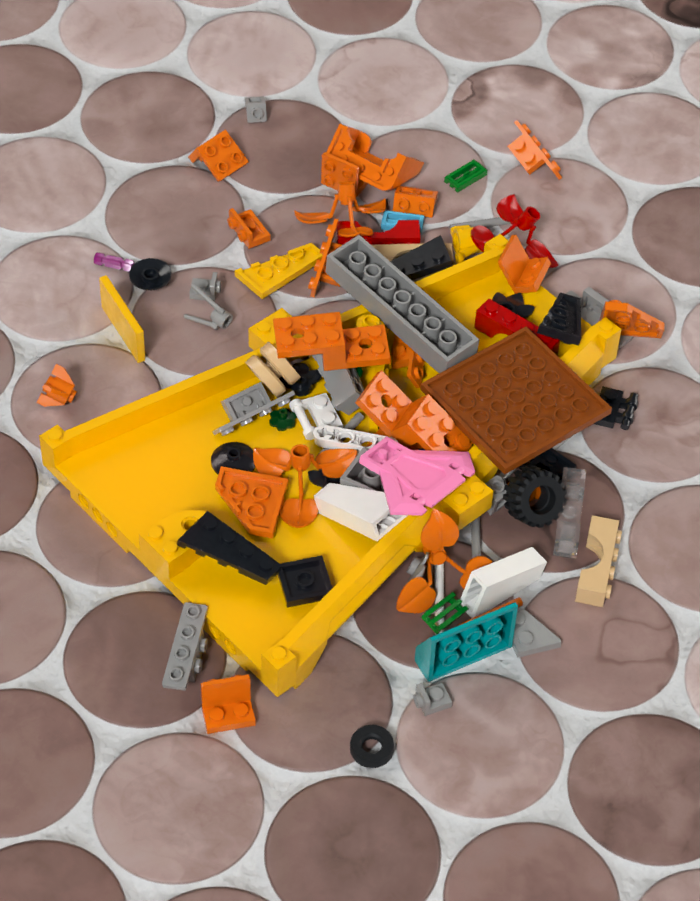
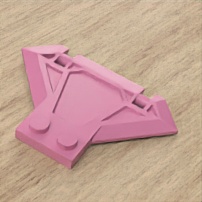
(416, 476)

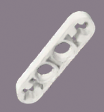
(356, 437)

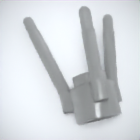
(219, 316)

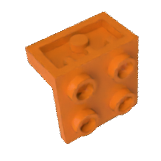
(220, 155)
(338, 170)
(522, 273)
(227, 704)

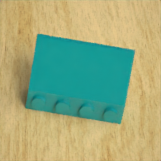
(467, 643)

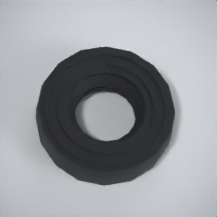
(371, 760)

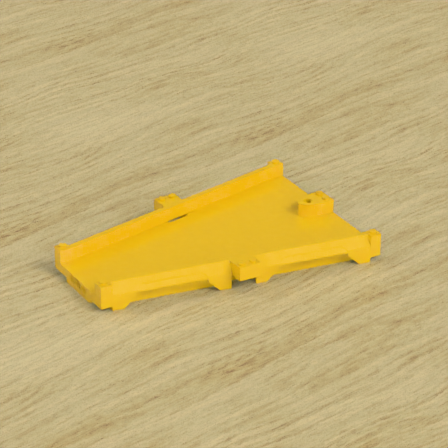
(151, 478)

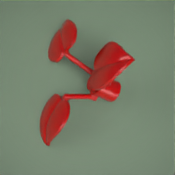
(511, 212)

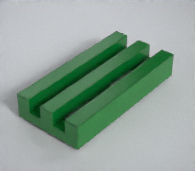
(468, 177)
(455, 604)

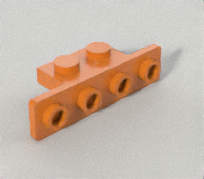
(528, 153)
(320, 266)
(404, 356)

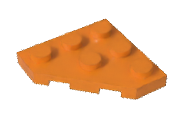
(632, 320)
(253, 498)

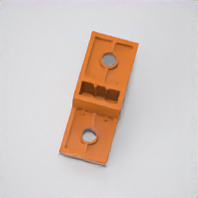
(325, 336)
(411, 421)

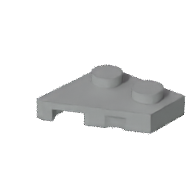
(532, 636)

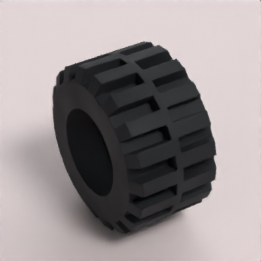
(548, 504)

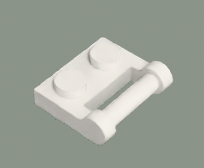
(320, 410)

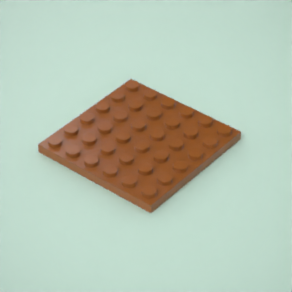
(516, 399)

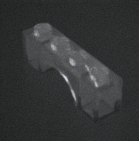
(568, 523)

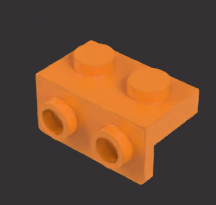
(248, 228)

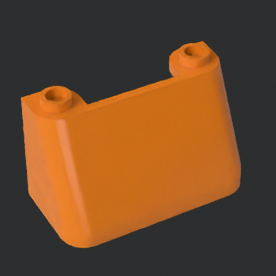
(384, 174)

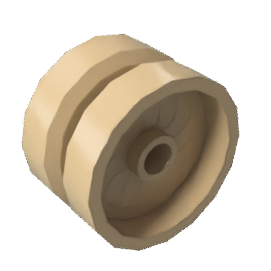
(272, 370)

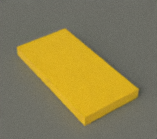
(122, 319)

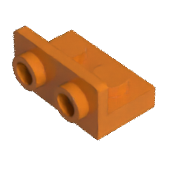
(414, 201)

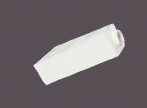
(357, 509)
(501, 580)

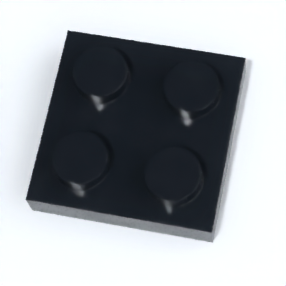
(304, 581)

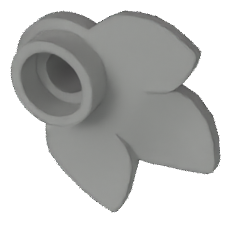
(417, 567)

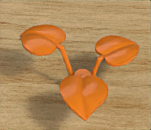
(347, 196)
(275, 461)
(436, 534)

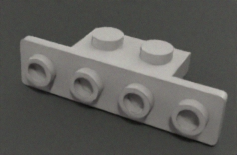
(591, 309)
(247, 404)
(187, 648)

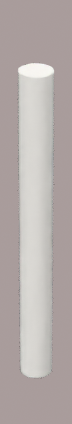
(439, 589)

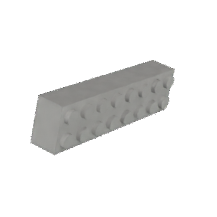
(401, 304)

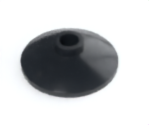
(150, 274)
(224, 457)

